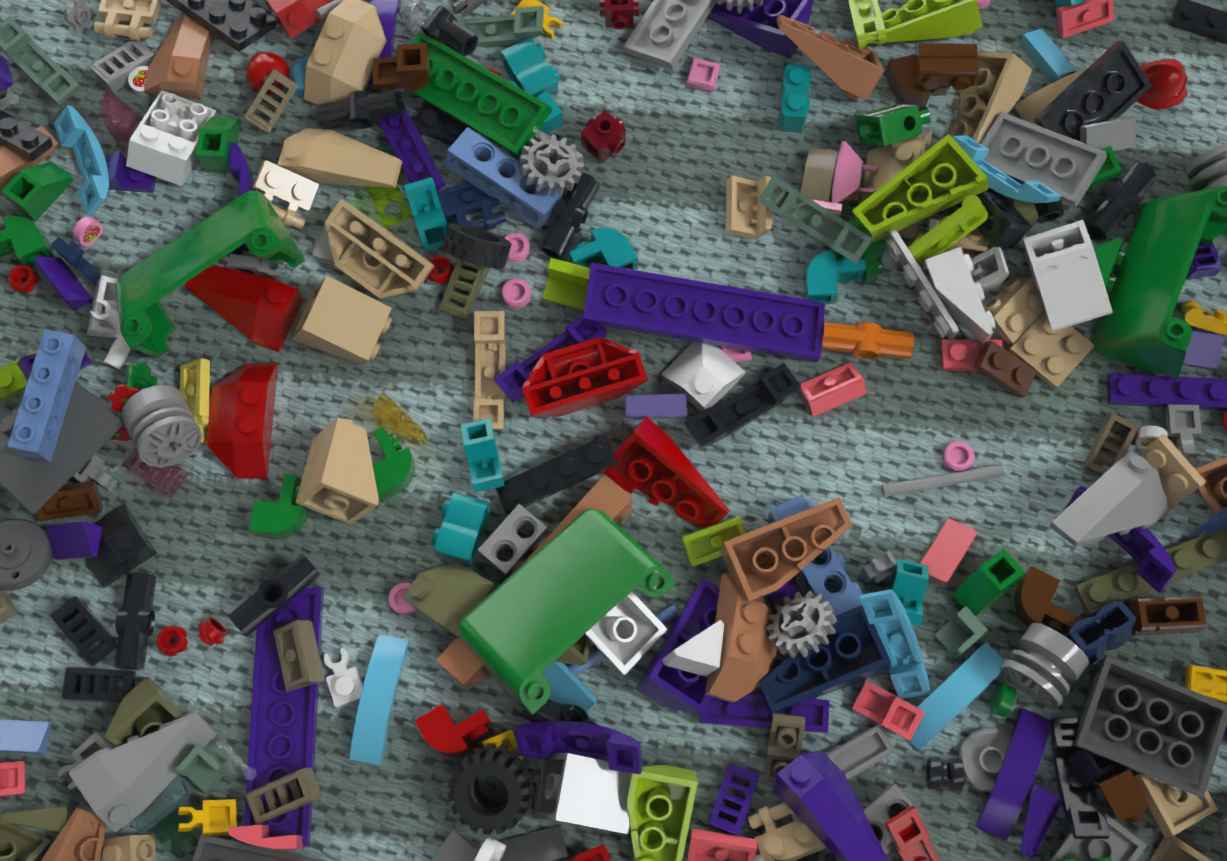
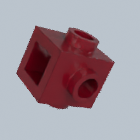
(618, 13)
(603, 136)

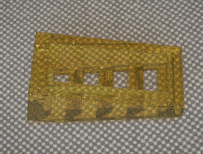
(394, 418)

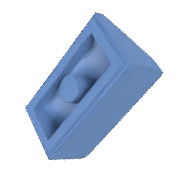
(24, 736)

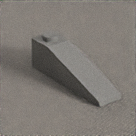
(1118, 501)
(131, 776)

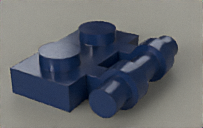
(466, 200)

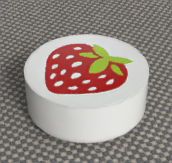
(137, 79)
(1147, 434)

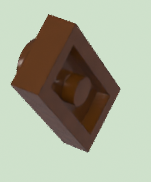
(1005, 369)
(72, 501)

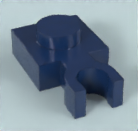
(73, 254)

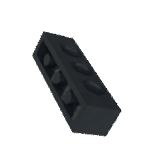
(1004, 222)

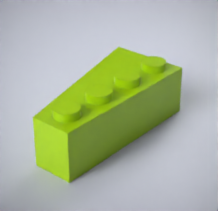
(922, 189)

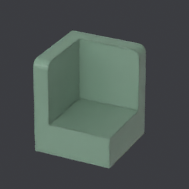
(960, 632)
(202, 768)

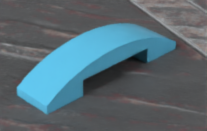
(77, 134)
(1000, 182)
(900, 642)
(957, 693)
(378, 699)

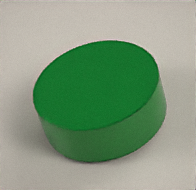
(1003, 700)

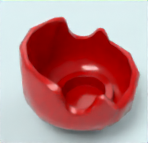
(261, 67)

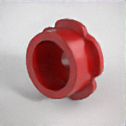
(440, 263)
(17, 275)
(212, 632)
(166, 635)

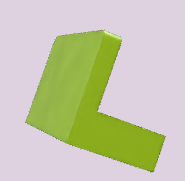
(566, 284)

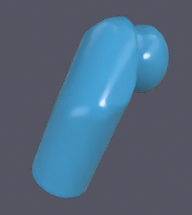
(299, 75)

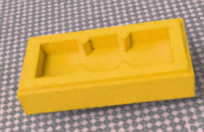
(1207, 682)

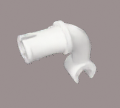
(119, 349)

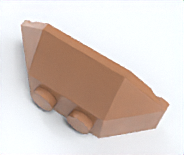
(746, 645)

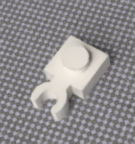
(345, 683)

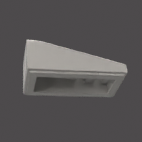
(109, 62)

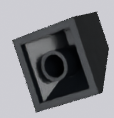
(120, 547)

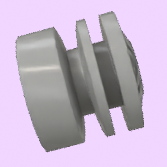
(1209, 169)
(161, 425)
(1044, 665)

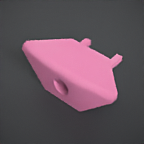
(849, 175)

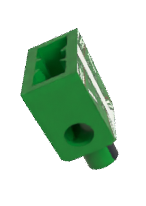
(891, 124)

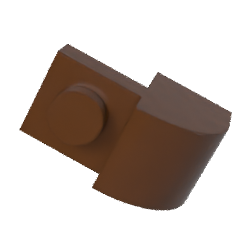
(406, 71)
(901, 82)
(1034, 598)

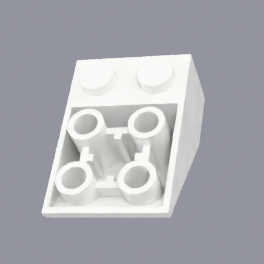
(168, 138)
(1067, 275)
(954, 285)

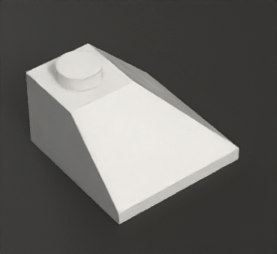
(703, 374)
(626, 632)

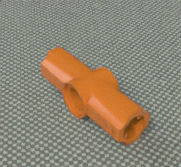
(867, 340)

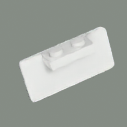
(915, 277)

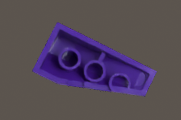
(761, 23)
(673, 686)
(828, 807)

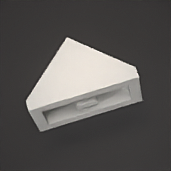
(990, 269)
(700, 654)

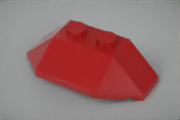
(582, 377)
(243, 420)

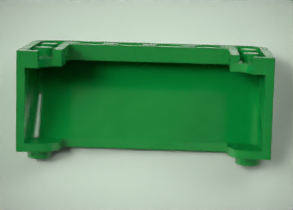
(1151, 280)
(138, 291)
(556, 602)

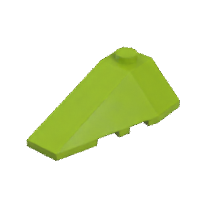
(931, 20)
(660, 811)

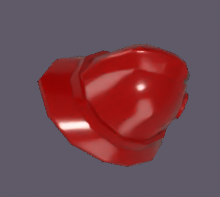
(1167, 82)

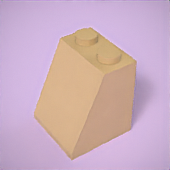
(342, 322)
(339, 473)

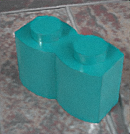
(529, 69)
(794, 98)
(461, 528)

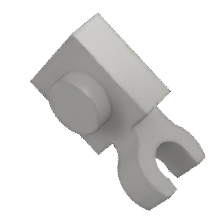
(252, 264)
(1184, 424)
(92, 470)

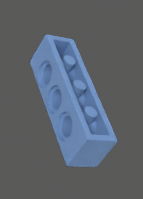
(487, 177)
(47, 396)
(833, 568)

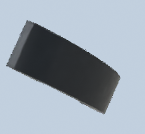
(744, 407)
(1079, 802)

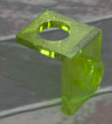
(382, 197)

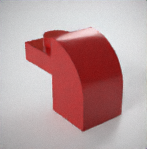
(446, 736)

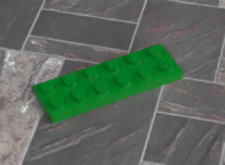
(481, 98)

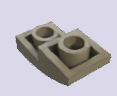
(819, 174)
(783, 743)

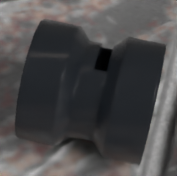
(945, 774)

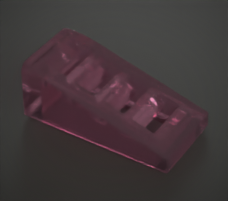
(118, 118)
(171, 485)

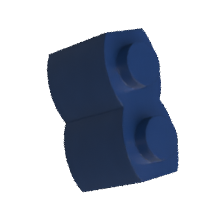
(1104, 632)

